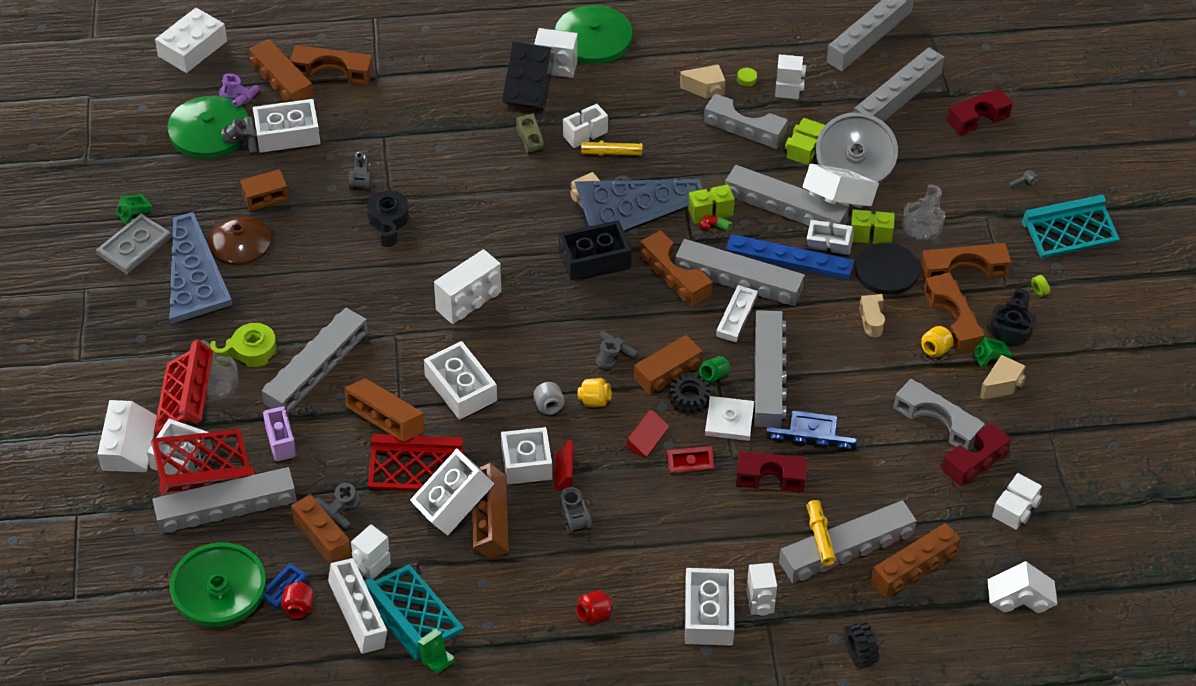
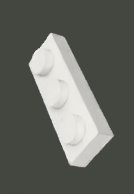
(737, 313)

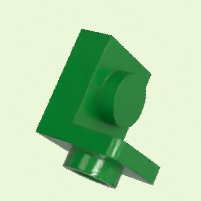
(131, 205)
(990, 349)
(433, 651)

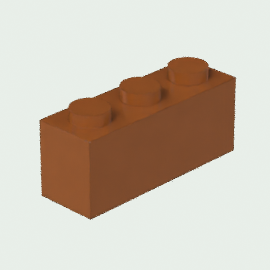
(667, 364)
(321, 530)

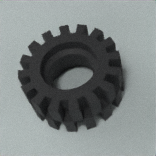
(692, 384)
(862, 643)

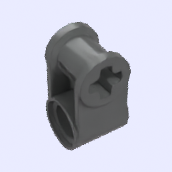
(575, 514)

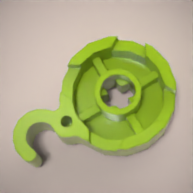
(250, 344)

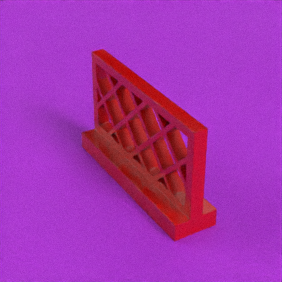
(193, 391)
(415, 446)
(192, 480)

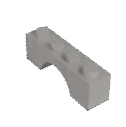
(765, 130)
(917, 400)

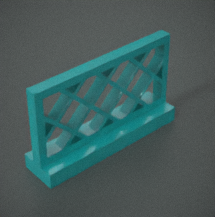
(1061, 213)
(394, 616)

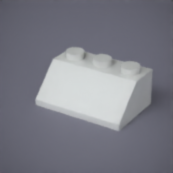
(126, 437)

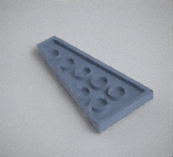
(633, 200)
(194, 274)

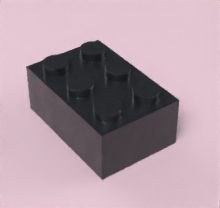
(528, 75)
(594, 250)

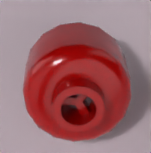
(297, 600)
(594, 607)

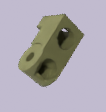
(529, 133)

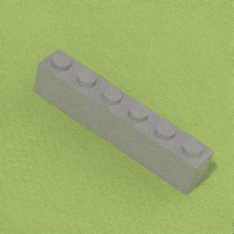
(867, 31)
(903, 85)
(783, 198)
(736, 270)
(315, 360)
(768, 369)
(224, 500)
(849, 541)

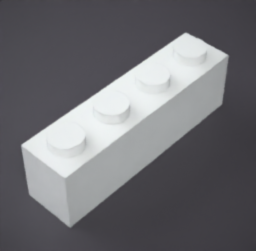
(357, 605)

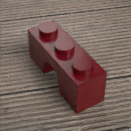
(965, 115)
(965, 465)
(754, 466)

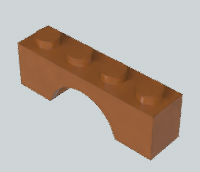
(355, 66)
(989, 259)
(690, 285)
(945, 294)

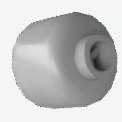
(548, 398)

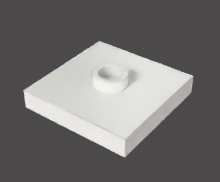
(729, 418)

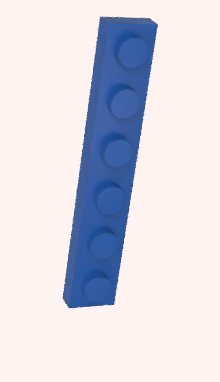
(791, 257)

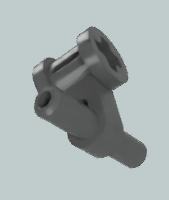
(241, 130)
(360, 176)
(610, 348)
(341, 503)

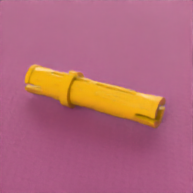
(611, 148)
(819, 524)

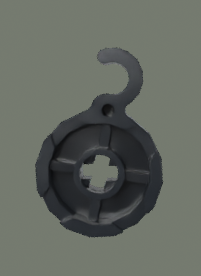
(387, 212)
(1013, 321)

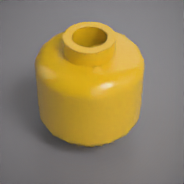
(937, 341)
(594, 392)

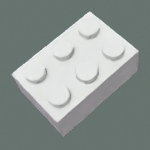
(191, 40)
(286, 125)
(840, 186)
(468, 286)
(460, 380)
(452, 492)
(709, 606)

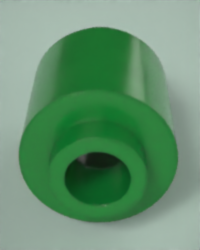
(714, 369)

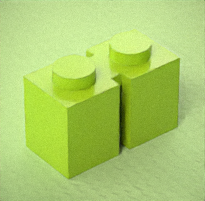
(803, 143)
(702, 202)
(882, 226)

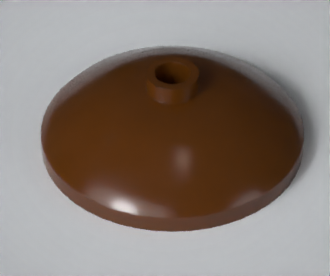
(239, 240)

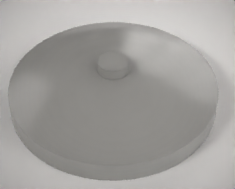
(859, 145)

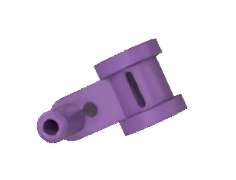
(236, 91)

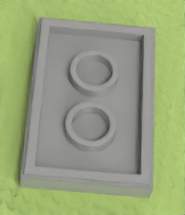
(133, 243)

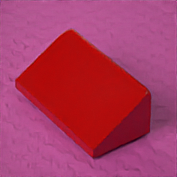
(647, 434)
(690, 459)
(564, 467)

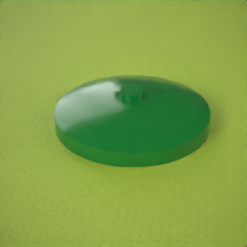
(600, 31)
(198, 126)
(218, 584)

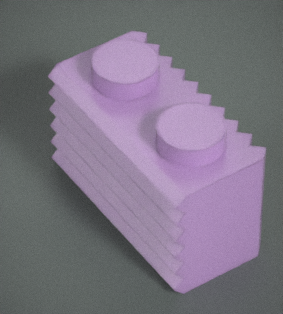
(279, 433)

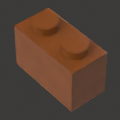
(264, 190)

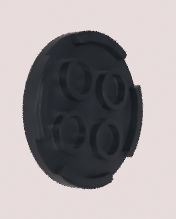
(887, 268)

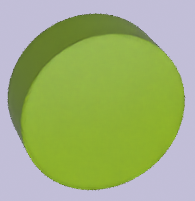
(747, 76)
(1040, 286)

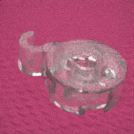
(924, 218)
(222, 377)

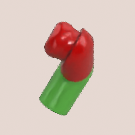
(717, 221)

